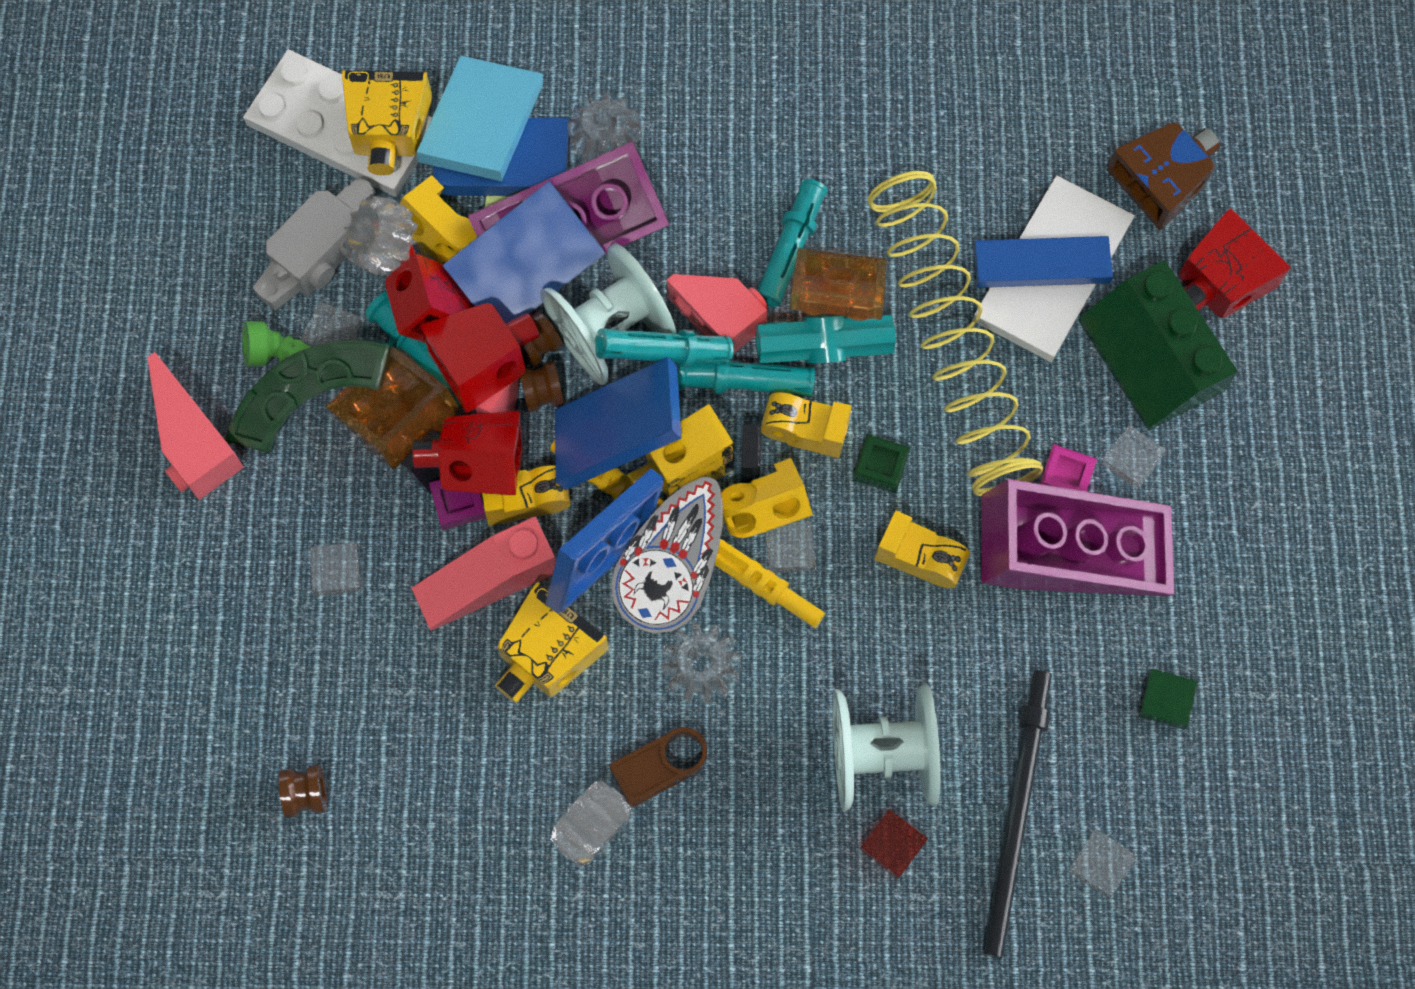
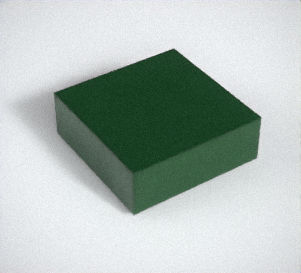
(881, 463)
(1168, 699)

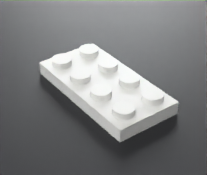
(307, 111)

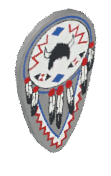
(671, 559)

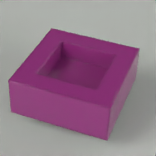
(456, 507)

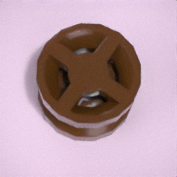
(548, 341)
(542, 387)
(302, 791)

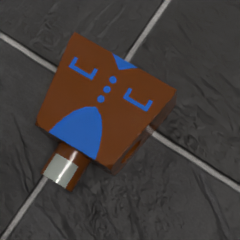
(1164, 170)

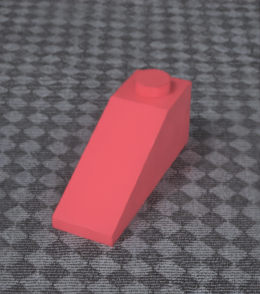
(187, 438)
(486, 574)

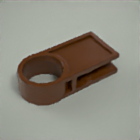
(648, 772)

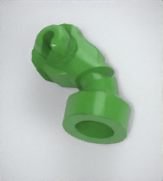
(262, 344)

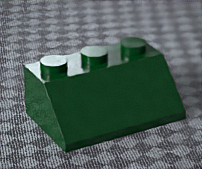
(1158, 346)

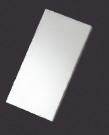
(1044, 315)

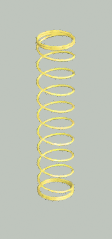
(992, 469)

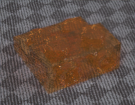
(839, 284)
(398, 412)

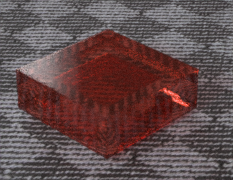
(893, 844)

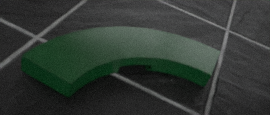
(299, 379)

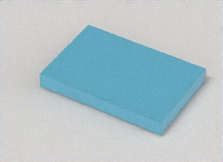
(480, 118)

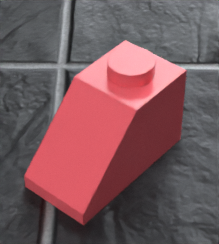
(718, 306)

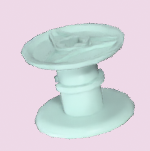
(628, 299)
(887, 747)

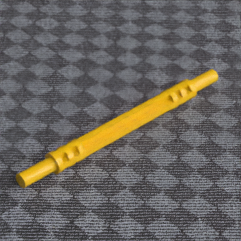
(731, 561)

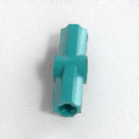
(824, 339)

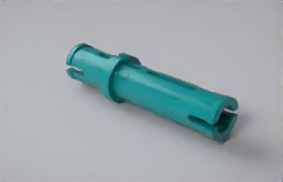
(798, 226)
(680, 347)

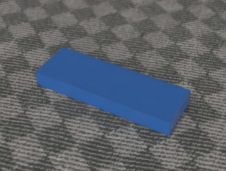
(1042, 262)

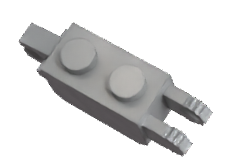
(310, 245)

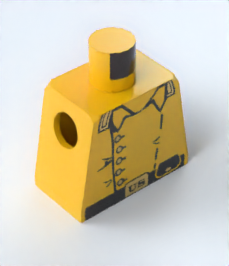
(385, 115)
(701, 452)
(546, 647)

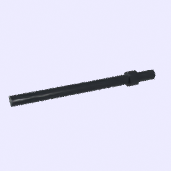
(1034, 721)

